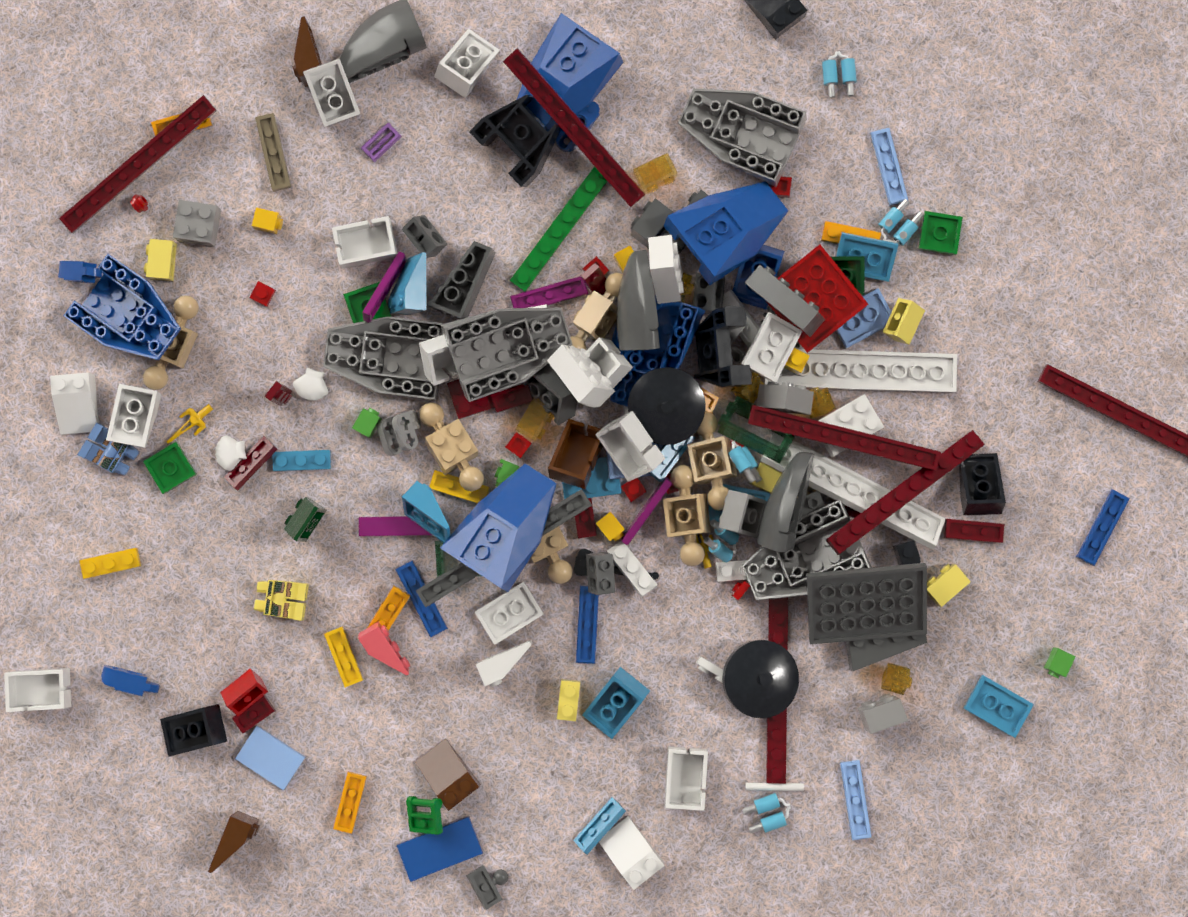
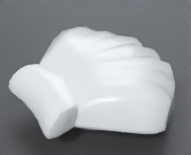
(311, 385)
(229, 452)

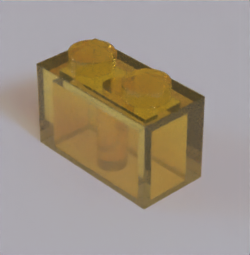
(655, 173)
(534, 420)

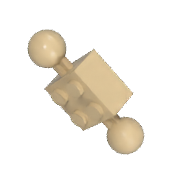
(597, 314)
(180, 348)
(451, 446)
(711, 461)
(687, 516)
(552, 542)

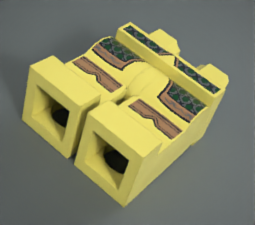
(276, 599)

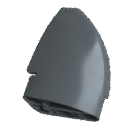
(382, 41)
(637, 306)
(775, 528)

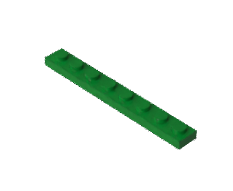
(559, 230)

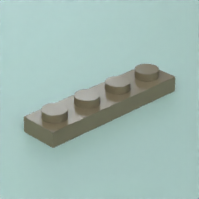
(273, 152)

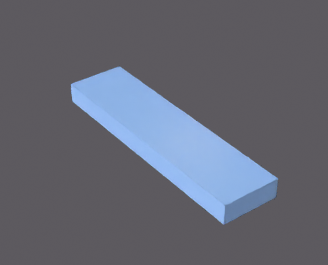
(889, 166)
(855, 800)

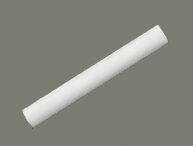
(774, 787)

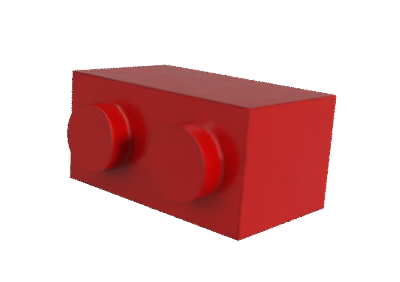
(244, 692)

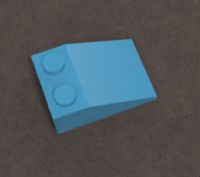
(410, 289)
(423, 509)
(616, 702)

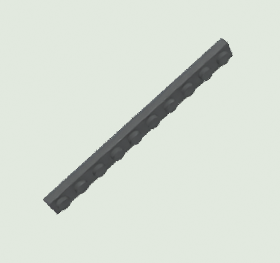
(462, 574)

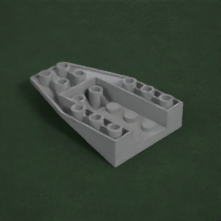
(744, 129)
(503, 347)
(383, 355)
(784, 573)

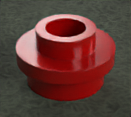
(139, 203)

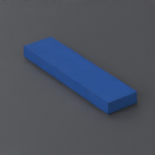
(1102, 527)
(429, 615)
(587, 626)

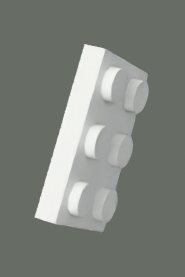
(772, 347)
(509, 613)

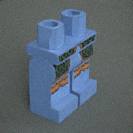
(110, 456)

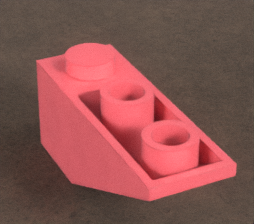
(379, 646)

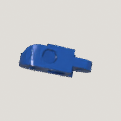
(588, 117)
(79, 271)
(127, 681)

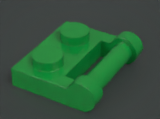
(424, 821)

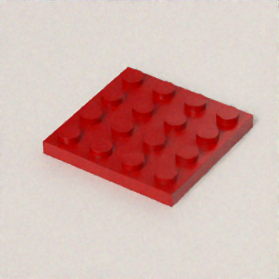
(826, 287)

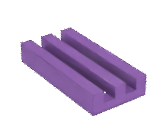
(369, 153)

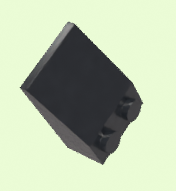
(778, 15)
(981, 485)
(193, 730)

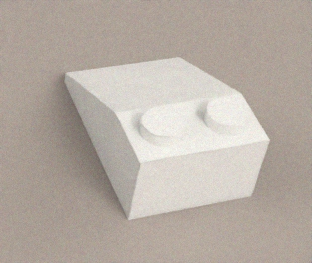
(466, 63)
(331, 92)
(75, 402)
(133, 415)
(497, 666)
(631, 853)

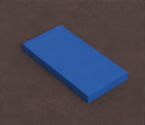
(436, 852)

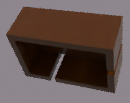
(575, 454)

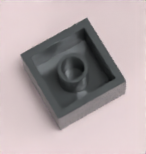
(651, 222)

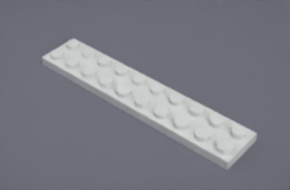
(876, 371)
(861, 493)

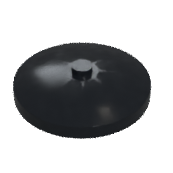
(668, 404)
(760, 679)

